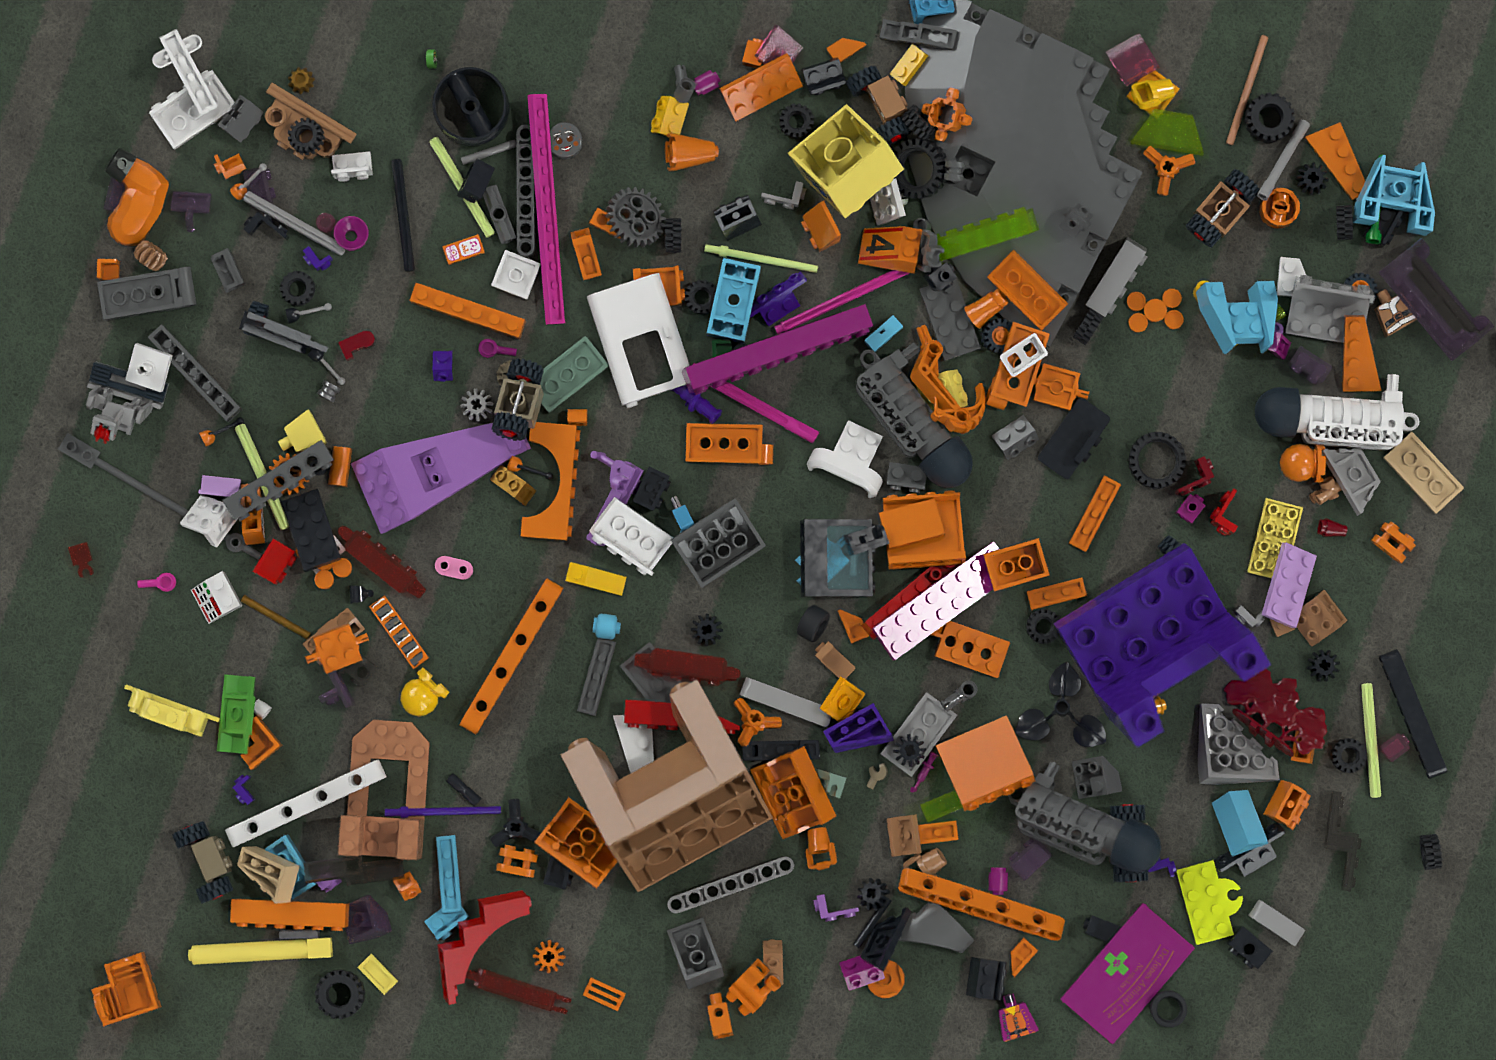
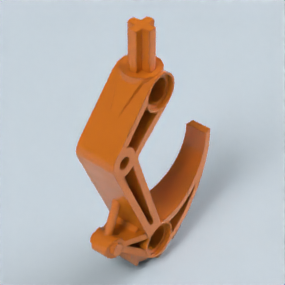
(946, 409)

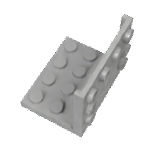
(1320, 307)

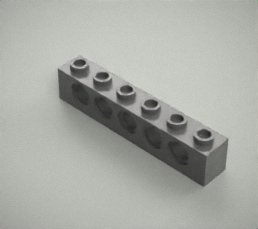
(195, 373)
(233, 502)

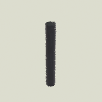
(871, 924)

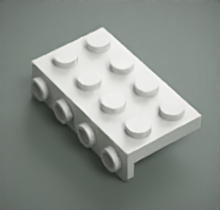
(181, 119)
(631, 536)

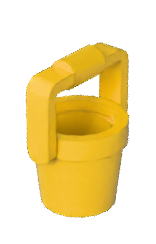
(1156, 91)

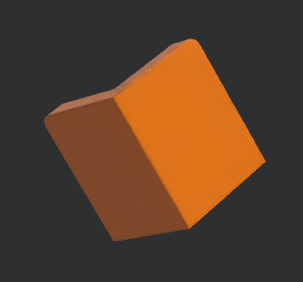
(108, 269)

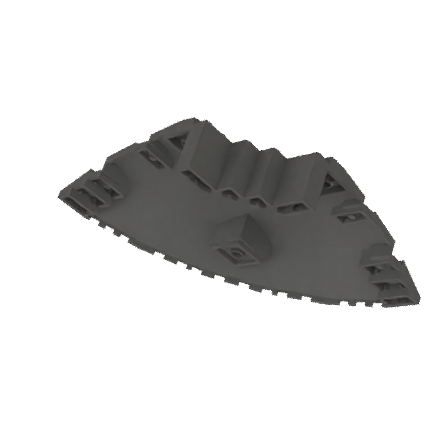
(1028, 145)

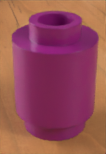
(706, 82)
(998, 881)

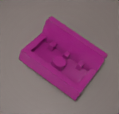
(859, 973)

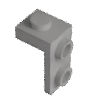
(799, 193)
(1244, 616)

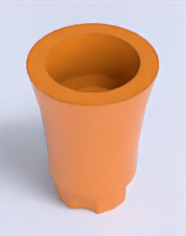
(986, 307)

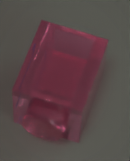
(1394, 746)

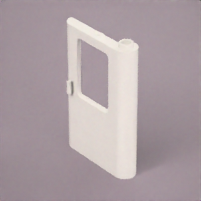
(630, 312)

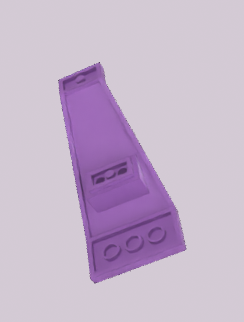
(404, 484)

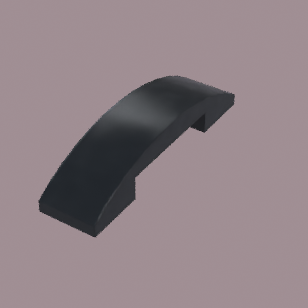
(772, 749)

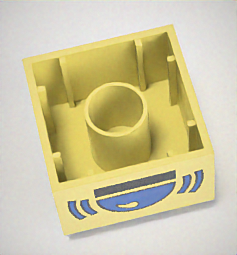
(846, 161)

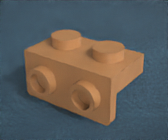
(904, 835)

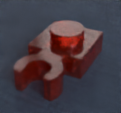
(81, 556)

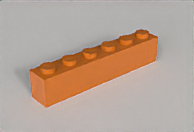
(467, 311)
(291, 913)

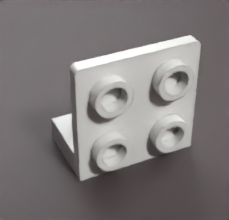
(352, 165)
(209, 518)

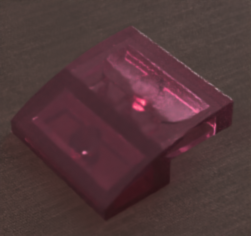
(1132, 59)

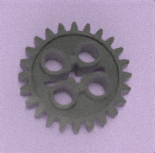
(625, 226)

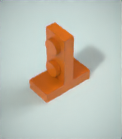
(586, 253)

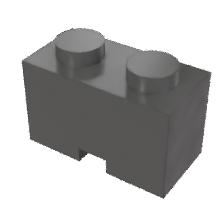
(241, 119)

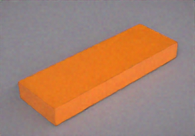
(1056, 593)

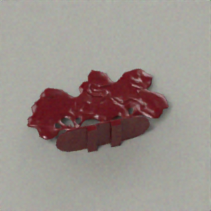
(1277, 704)

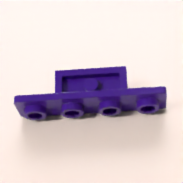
(779, 300)

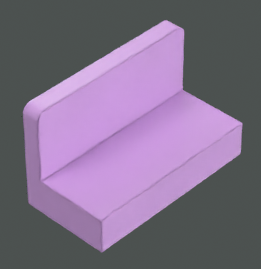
(219, 486)

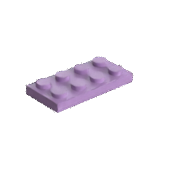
(1289, 585)

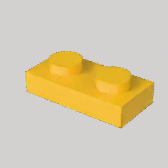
(908, 64)

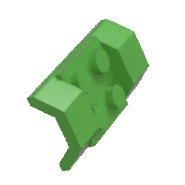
(236, 714)

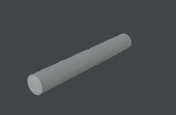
(488, 152)

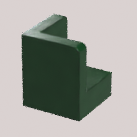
(721, 347)

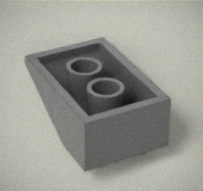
(695, 953)

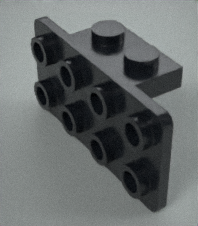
(1074, 438)

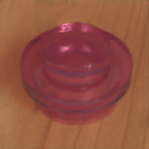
(325, 222)

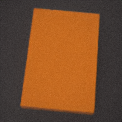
(912, 523)

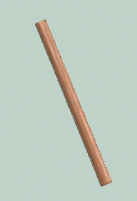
(1247, 89)

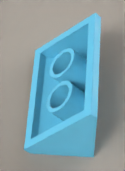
(1239, 822)
(286, 849)

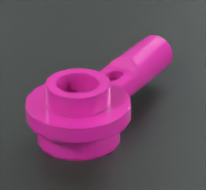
(165, 582)

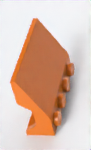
(793, 792)
(578, 843)

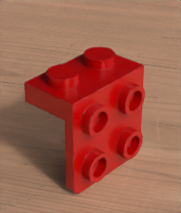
(1223, 525)

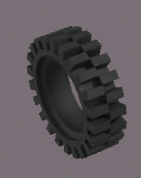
(938, 163)

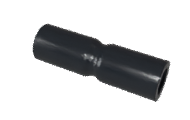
(456, 783)

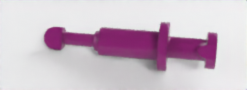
(925, 770)

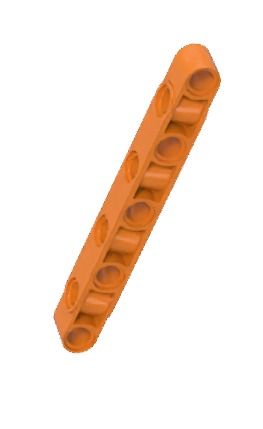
(511, 656)
(981, 904)

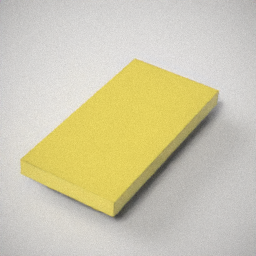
(1276, 526)

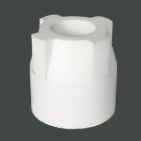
(261, 709)

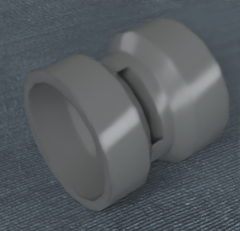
(954, 170)

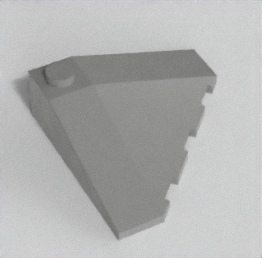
(1227, 754)

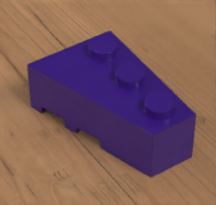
(859, 731)

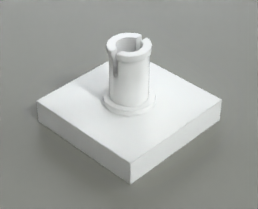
(148, 367)

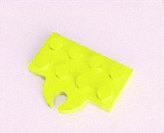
(1208, 901)

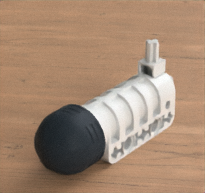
(1287, 412)

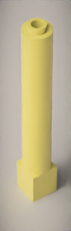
(261, 951)

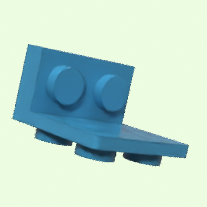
(925, 8)

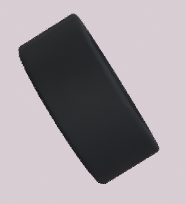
(1168, 1023)

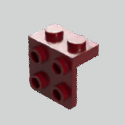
(1204, 467)

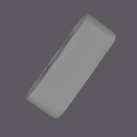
(1276, 922)

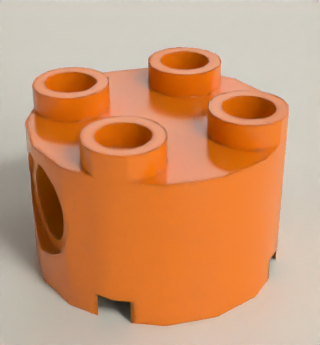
(1280, 208)

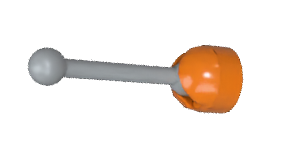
(239, 189)

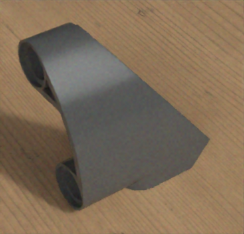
(936, 927)

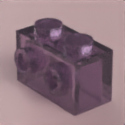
(1309, 365)

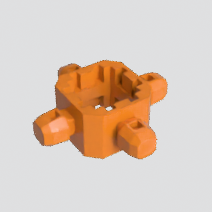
(934, 111)

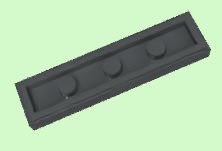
(596, 676)

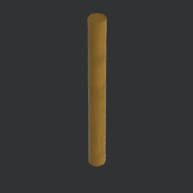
(276, 617)

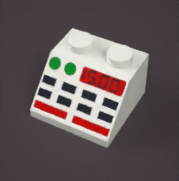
(216, 597)

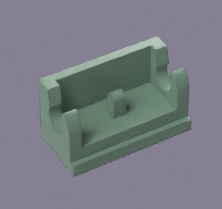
(831, 783)

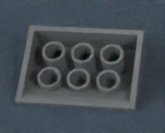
(718, 542)

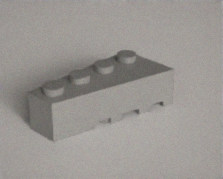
(1116, 277)

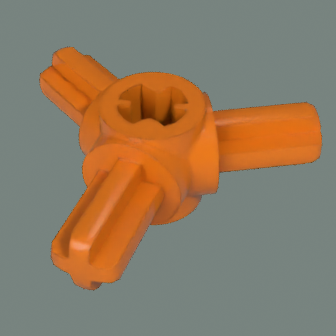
(1165, 177)
(753, 721)

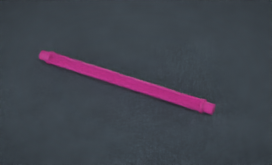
(839, 300)

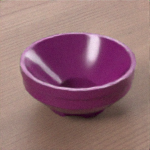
(349, 224)

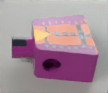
(1015, 1019)

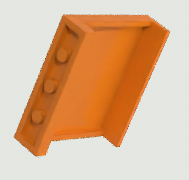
(935, 551)
(985, 763)

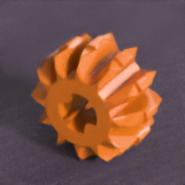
(553, 961)

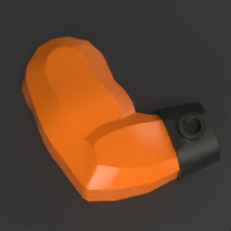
(140, 201)

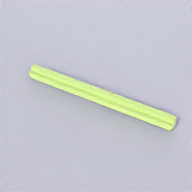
(458, 180)
(259, 470)
(1371, 740)

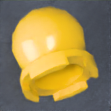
(421, 695)

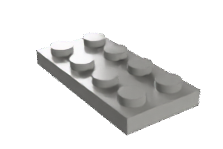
(928, 723)

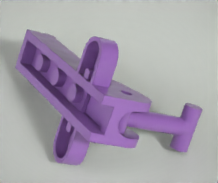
(623, 480)

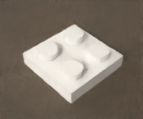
(516, 274)

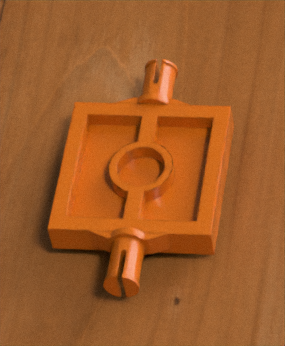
(1057, 387)
(337, 648)

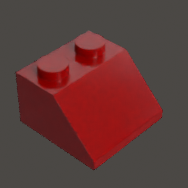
(275, 562)

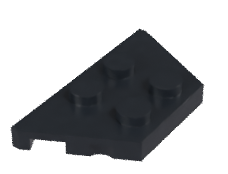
(884, 940)

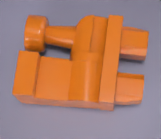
(748, 992)

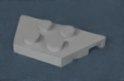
(1353, 475)

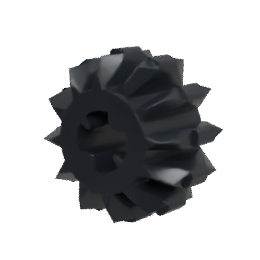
(1317, 184)
(705, 623)
(1320, 671)
(915, 747)
(880, 893)

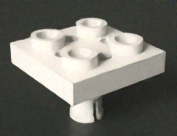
(888, 204)

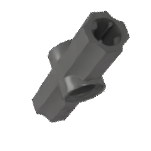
(503, 226)

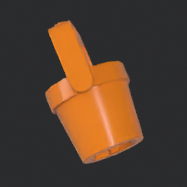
(817, 844)

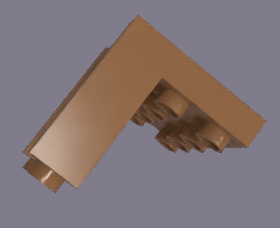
(675, 804)

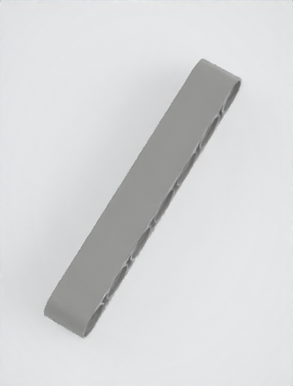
(723, 891)

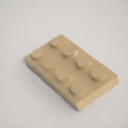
(1423, 472)

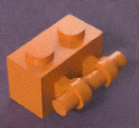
(1287, 804)

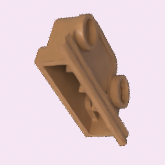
(288, 109)

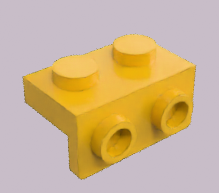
(669, 116)

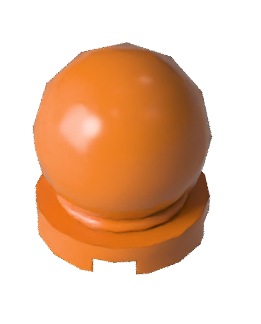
(1302, 462)

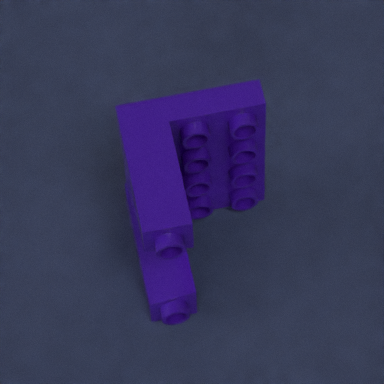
(1153, 636)

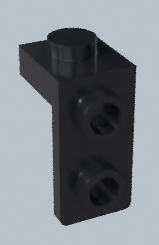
(253, 223)
(1100, 928)

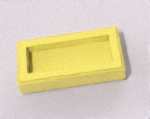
(377, 974)

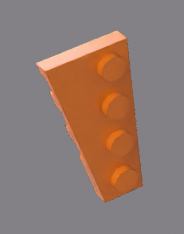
(1338, 157)
(1358, 357)

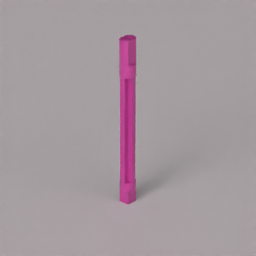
(768, 411)

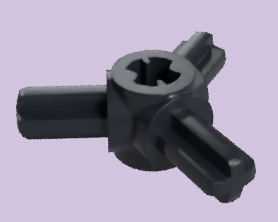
(507, 833)

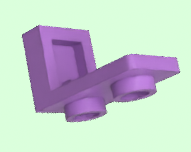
(820, 905)

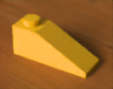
(595, 578)

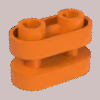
(1391, 531)
(510, 852)

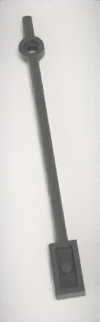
(89, 457)

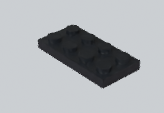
(311, 530)

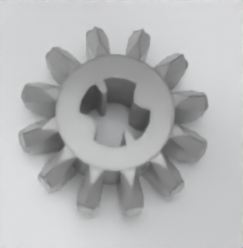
(478, 412)

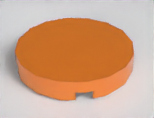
(884, 987)

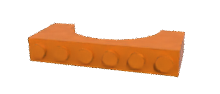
(554, 521)

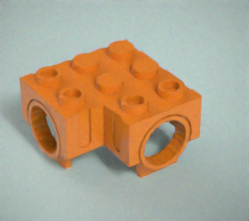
(128, 992)

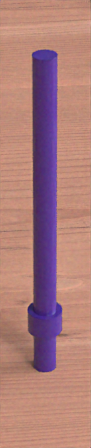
(404, 811)

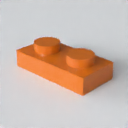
(938, 832)

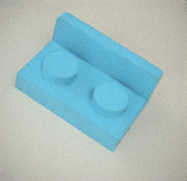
(441, 924)

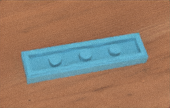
(448, 874)

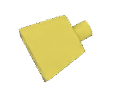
(302, 433)

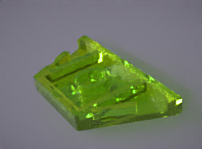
(1170, 132)

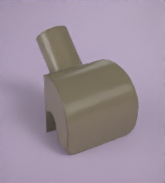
(876, 776)

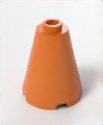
(688, 151)

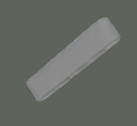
(784, 701)

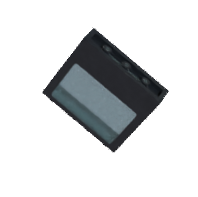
(826, 560)

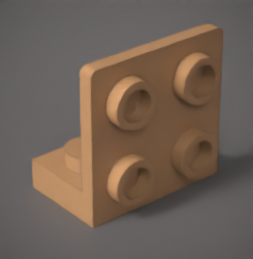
(1319, 618)

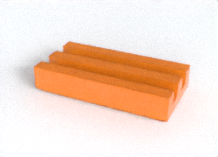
(618, 1000)

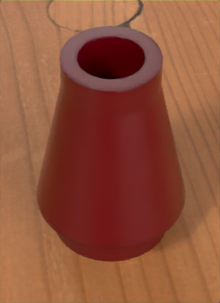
(1330, 528)

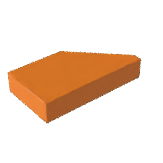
(844, 48)
(853, 626)
(1021, 955)

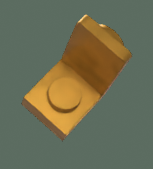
(513, 485)

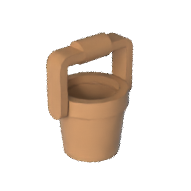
(929, 862)

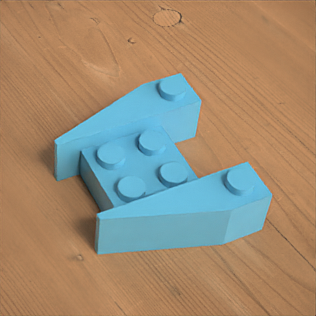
(1399, 191)
(1240, 321)

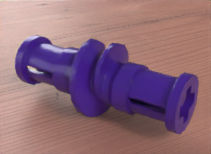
(698, 403)

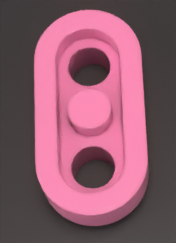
(453, 568)

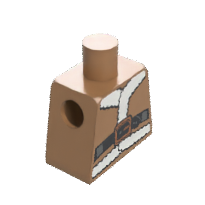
(1392, 313)

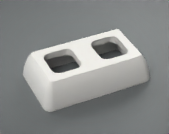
(1026, 361)

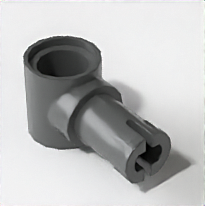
(684, 85)
(959, 696)

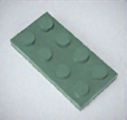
(570, 373)

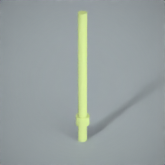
(723, 251)

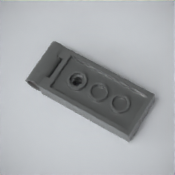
(137, 295)

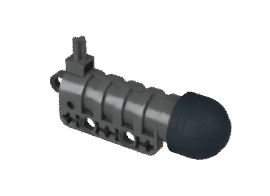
(943, 458)
(1128, 844)

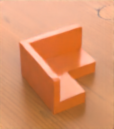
(264, 744)

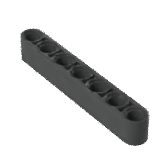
(525, 200)

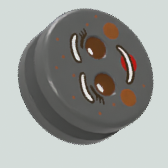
(565, 140)

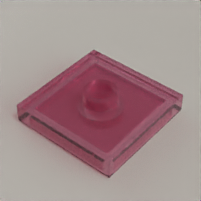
(776, 45)

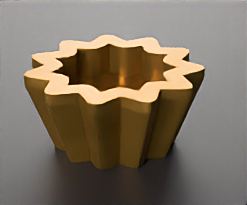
(301, 80)

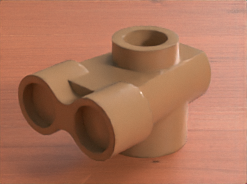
(1328, 490)

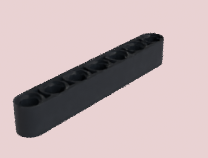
(1414, 715)

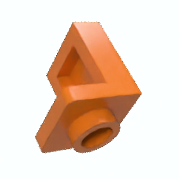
(230, 166)
(407, 886)

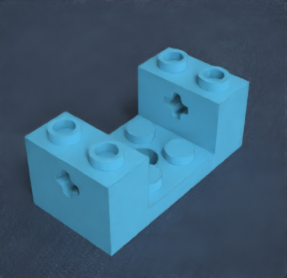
(730, 320)

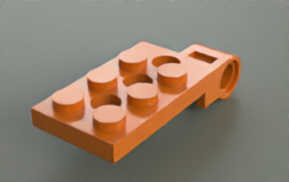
(979, 641)

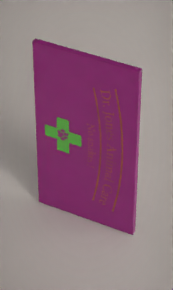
(1127, 973)

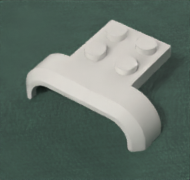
(851, 458)

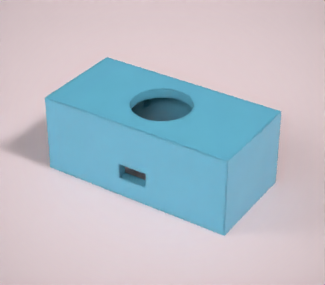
(890, 328)

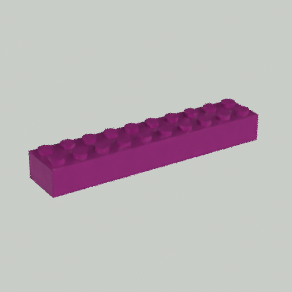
(773, 350)

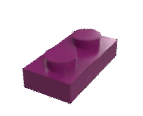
(1280, 346)

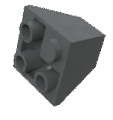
(1095, 777)

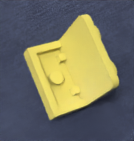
(953, 383)

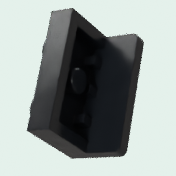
(557, 874)

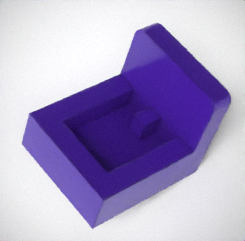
(311, 258)
(442, 366)
(243, 794)
(1162, 864)

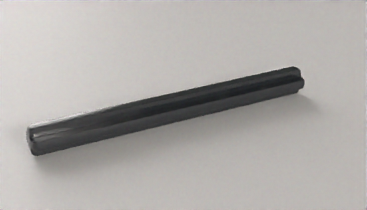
(403, 216)

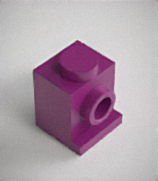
(1184, 511)

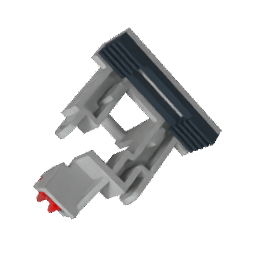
(111, 381)

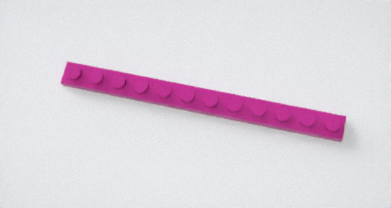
(546, 209)

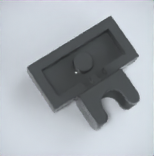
(928, 252)

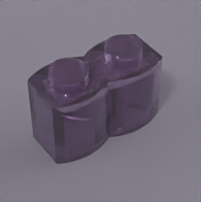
(1029, 859)

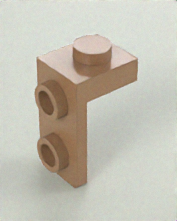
(834, 660)
(773, 959)

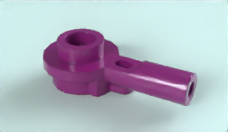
(489, 348)

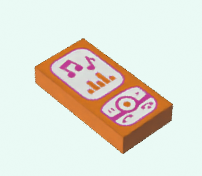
(463, 249)

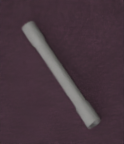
(1269, 184)

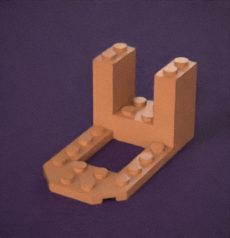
(386, 835)

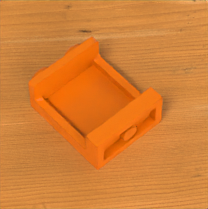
(671, 281)

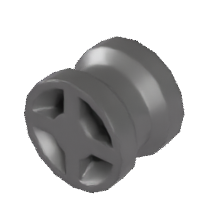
(328, 391)

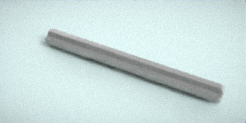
(293, 222)

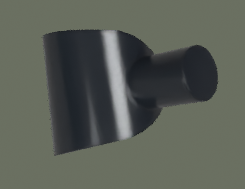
(359, 594)

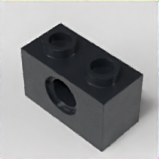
(1260, 950)

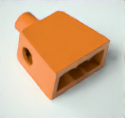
(721, 1025)

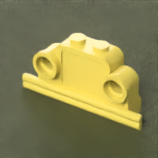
(168, 712)

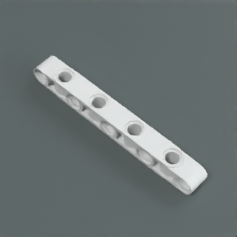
(305, 803)

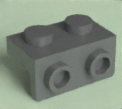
(1015, 437)

